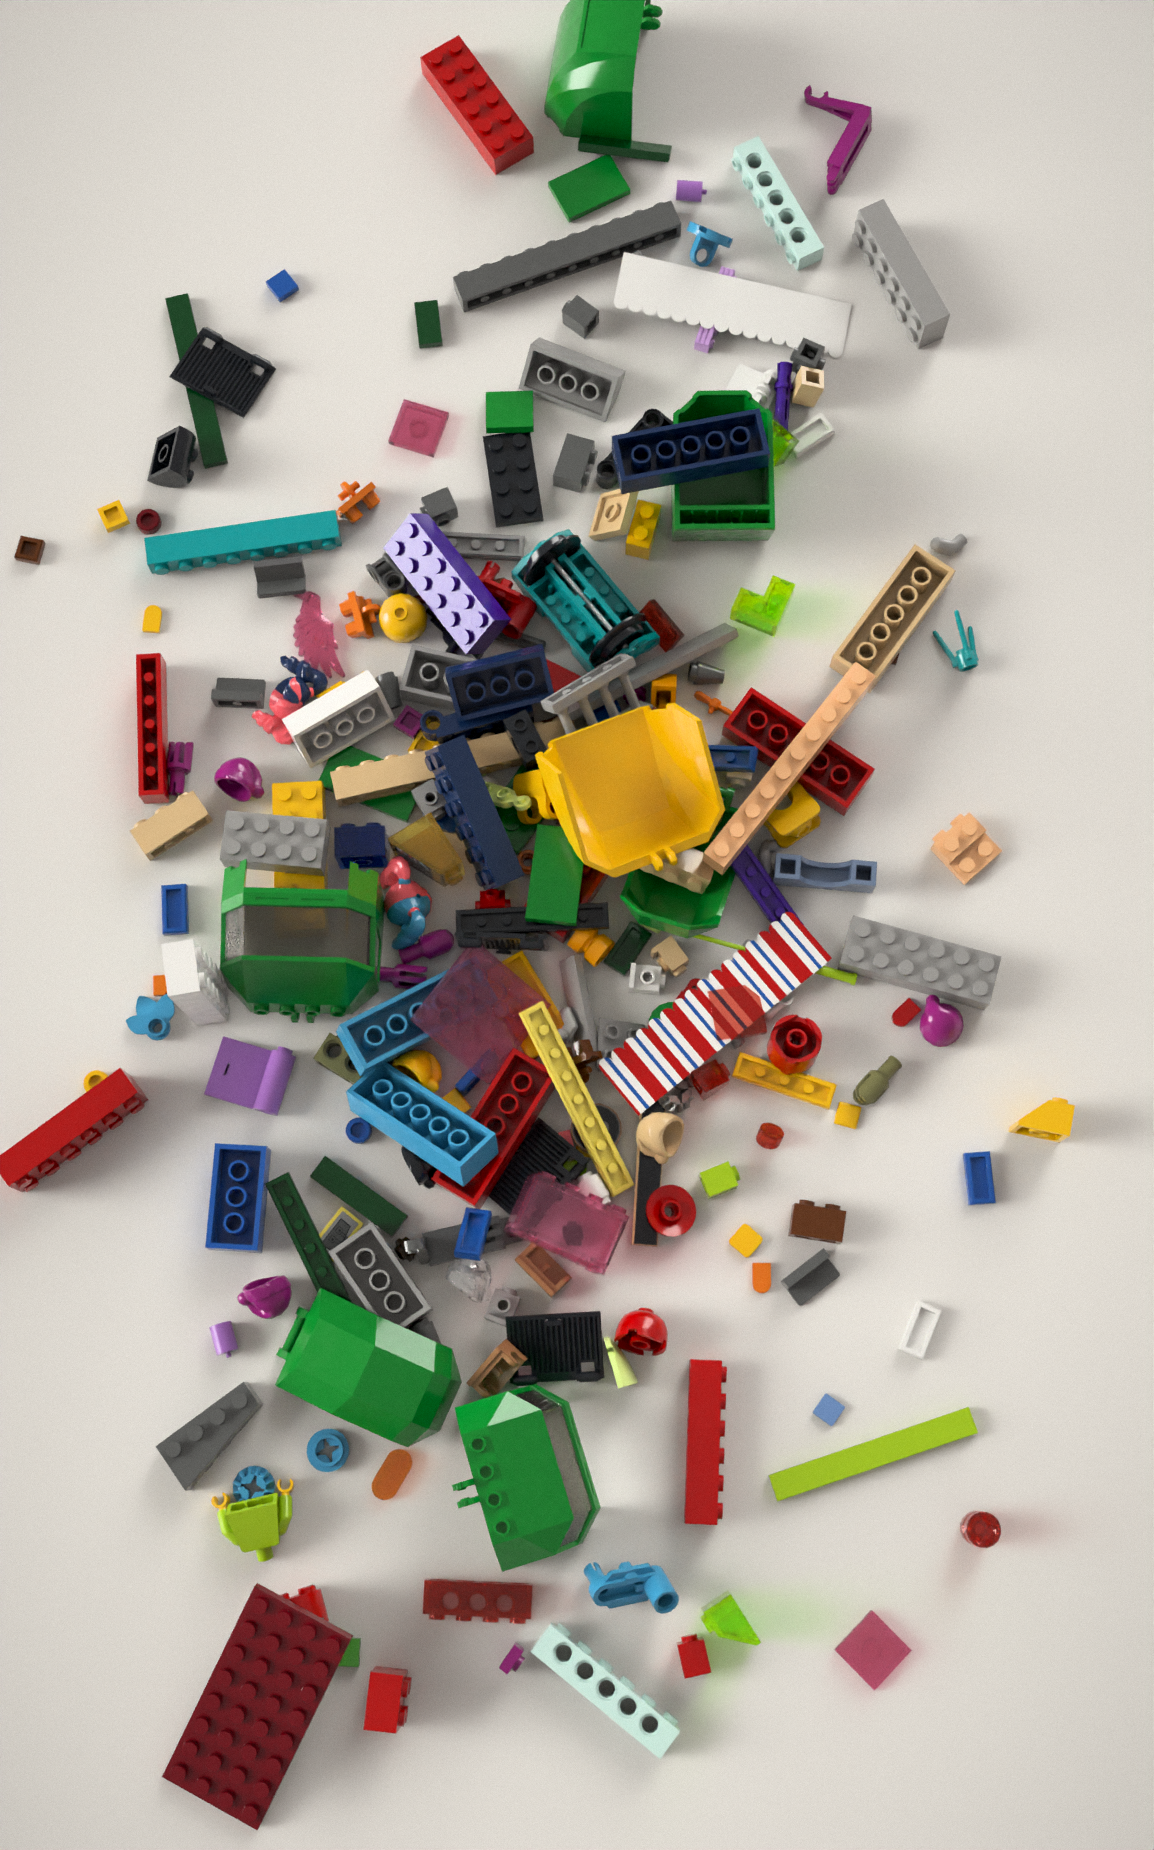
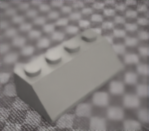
(571, 379)

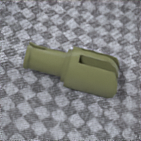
(876, 1082)

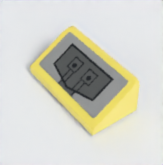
(339, 1229)

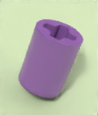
(689, 190)
(224, 1338)

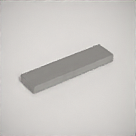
(488, 545)
(578, 998)

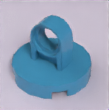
(707, 240)

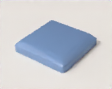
(828, 1409)

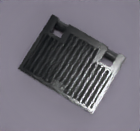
(222, 372)
(502, 941)
(539, 1151)
(557, 1346)

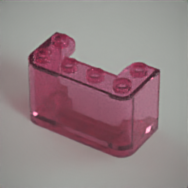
(567, 1222)

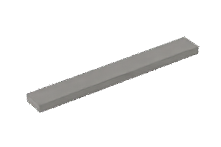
(663, 664)

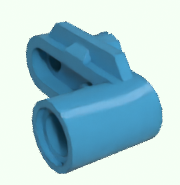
(631, 1586)

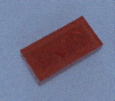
(663, 625)

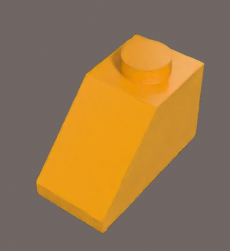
(663, 690)

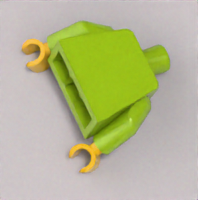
(256, 1521)

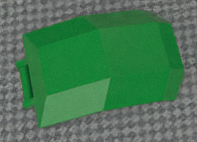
(674, 907)
(368, 1370)

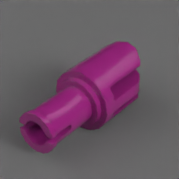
(178, 765)
(429, 946)
(401, 978)

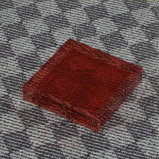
(737, 1013)

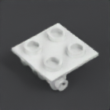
(755, 382)

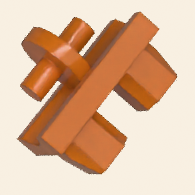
(349, 508)
(363, 613)

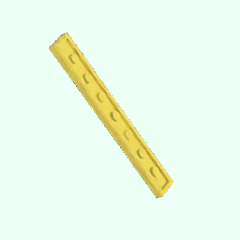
(576, 1098)

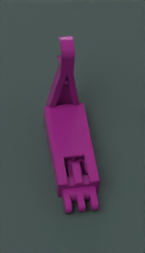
(852, 138)

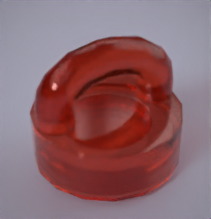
(769, 1136)

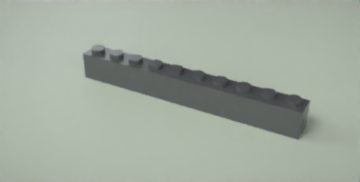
(567, 256)

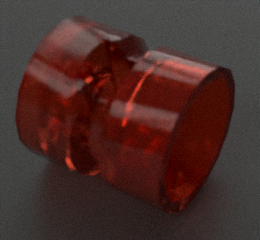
(980, 1529)

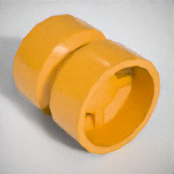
(593, 945)

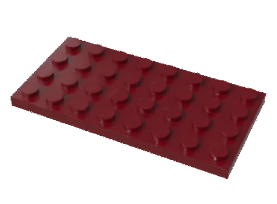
(257, 1706)

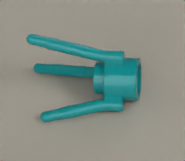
(966, 657)

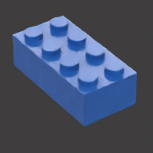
(238, 1198)

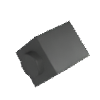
(580, 316)

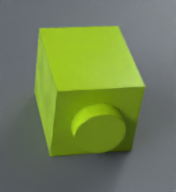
(719, 1179)

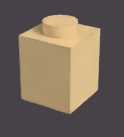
(807, 386)

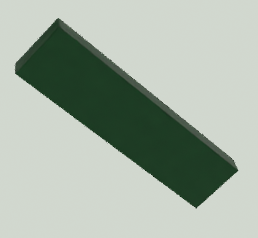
(624, 148)
(358, 1196)

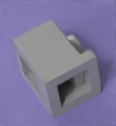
(494, 1313)

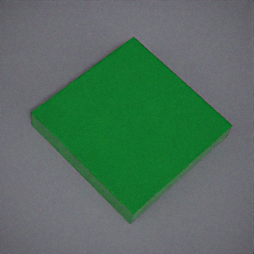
(509, 412)

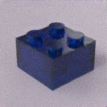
(361, 845)

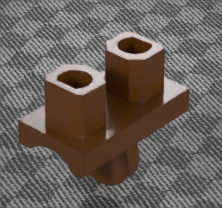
(584, 1056)

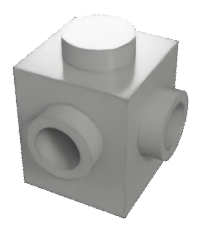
(429, 800)

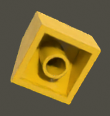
(1048, 1122)

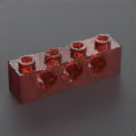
(464, 1589)

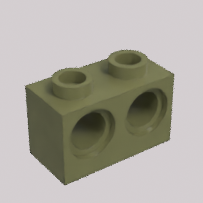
(338, 1065)

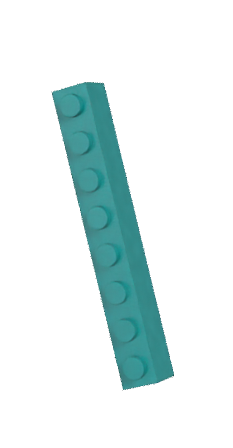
(243, 542)

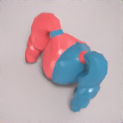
(405, 902)

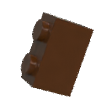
(817, 1222)

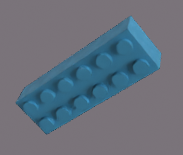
(386, 1028)
(423, 1123)

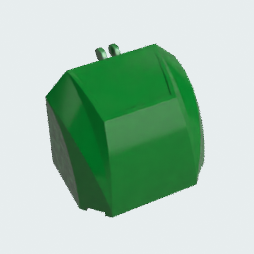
(596, 66)

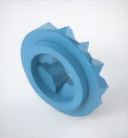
(316, 1444)
(246, 1476)

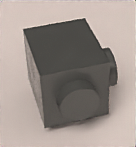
(439, 507)

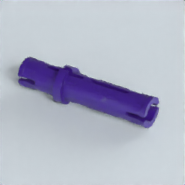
(783, 389)

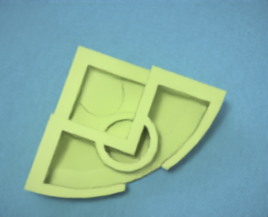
(621, 1366)

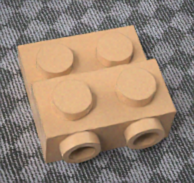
(965, 847)

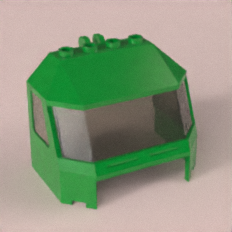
(302, 946)
(527, 1474)

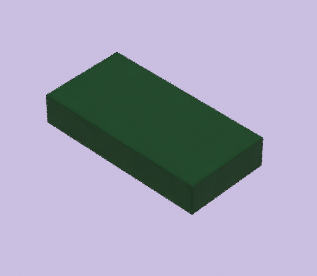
(428, 324)
(627, 948)

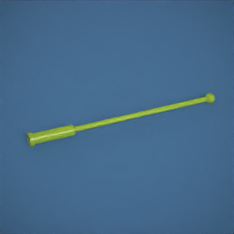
(824, 970)

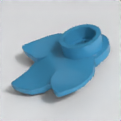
(150, 1014)

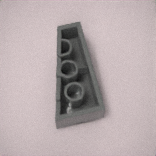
(201, 1440)

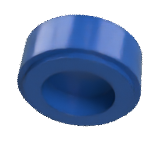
(358, 1130)

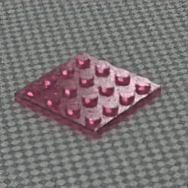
(478, 1011)

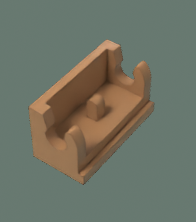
(543, 1269)
(497, 1369)

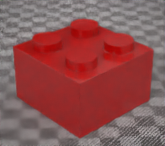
(386, 1699)

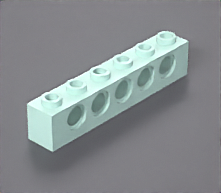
(754, 154)
(655, 1740)

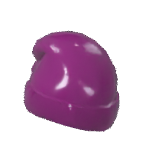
(239, 779)
(940, 1022)
(267, 1296)

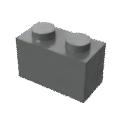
(574, 463)

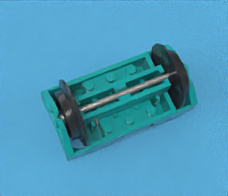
(565, 580)

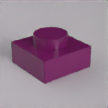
(408, 722)
(513, 1659)

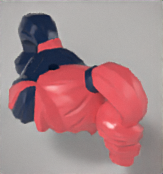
(290, 696)

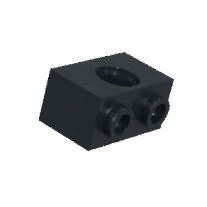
(524, 738)

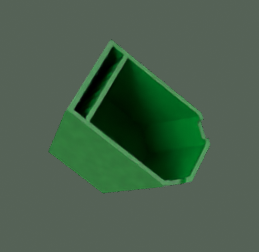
(728, 505)

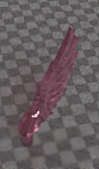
(316, 635)

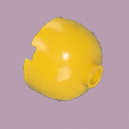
(403, 618)

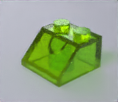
(728, 1620)

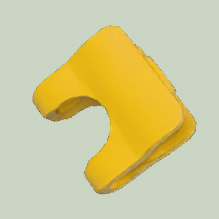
(532, 785)
(796, 821)

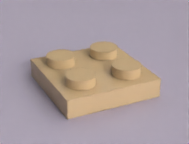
(613, 514)

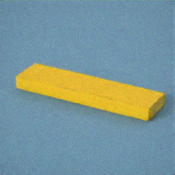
(798, 1086)

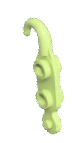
(506, 797)

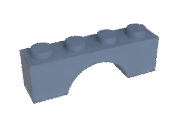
(843, 876)

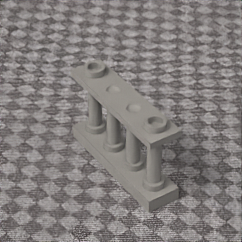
(594, 680)

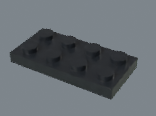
(512, 479)

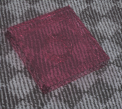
(418, 428)
(872, 1650)

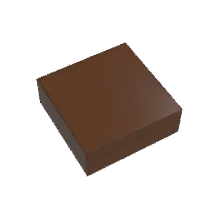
(29, 550)

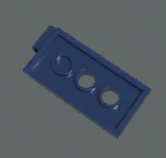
(472, 728)

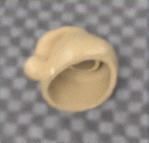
(660, 1135)

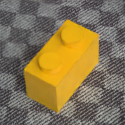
(643, 529)

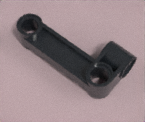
(608, 464)

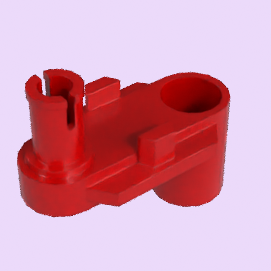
(515, 604)

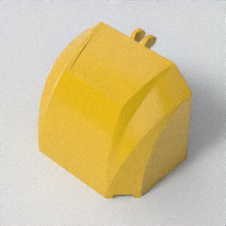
(634, 788)

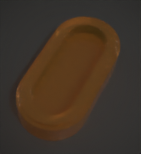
(392, 1474)

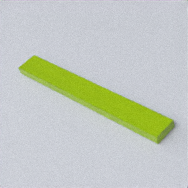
(872, 1454)

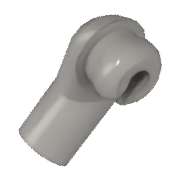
(948, 547)

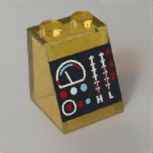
(428, 851)

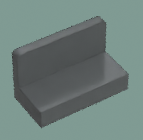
(280, 577)
(239, 693)
(810, 1277)

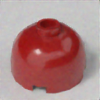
(642, 1331)

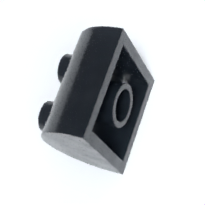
(173, 458)

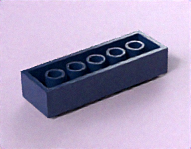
(690, 451)
(473, 813)

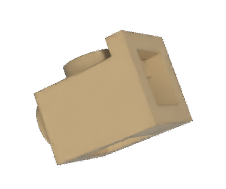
(670, 957)

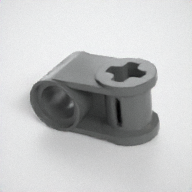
(385, 574)

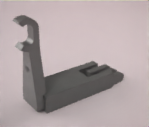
(439, 1245)

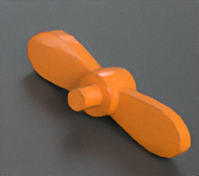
(714, 704)

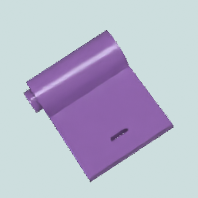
(253, 1078)

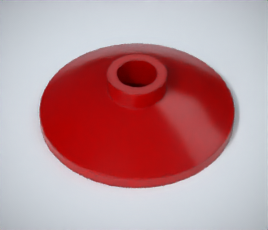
(681, 1206)

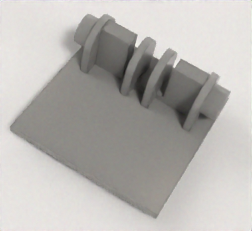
(612, 1035)

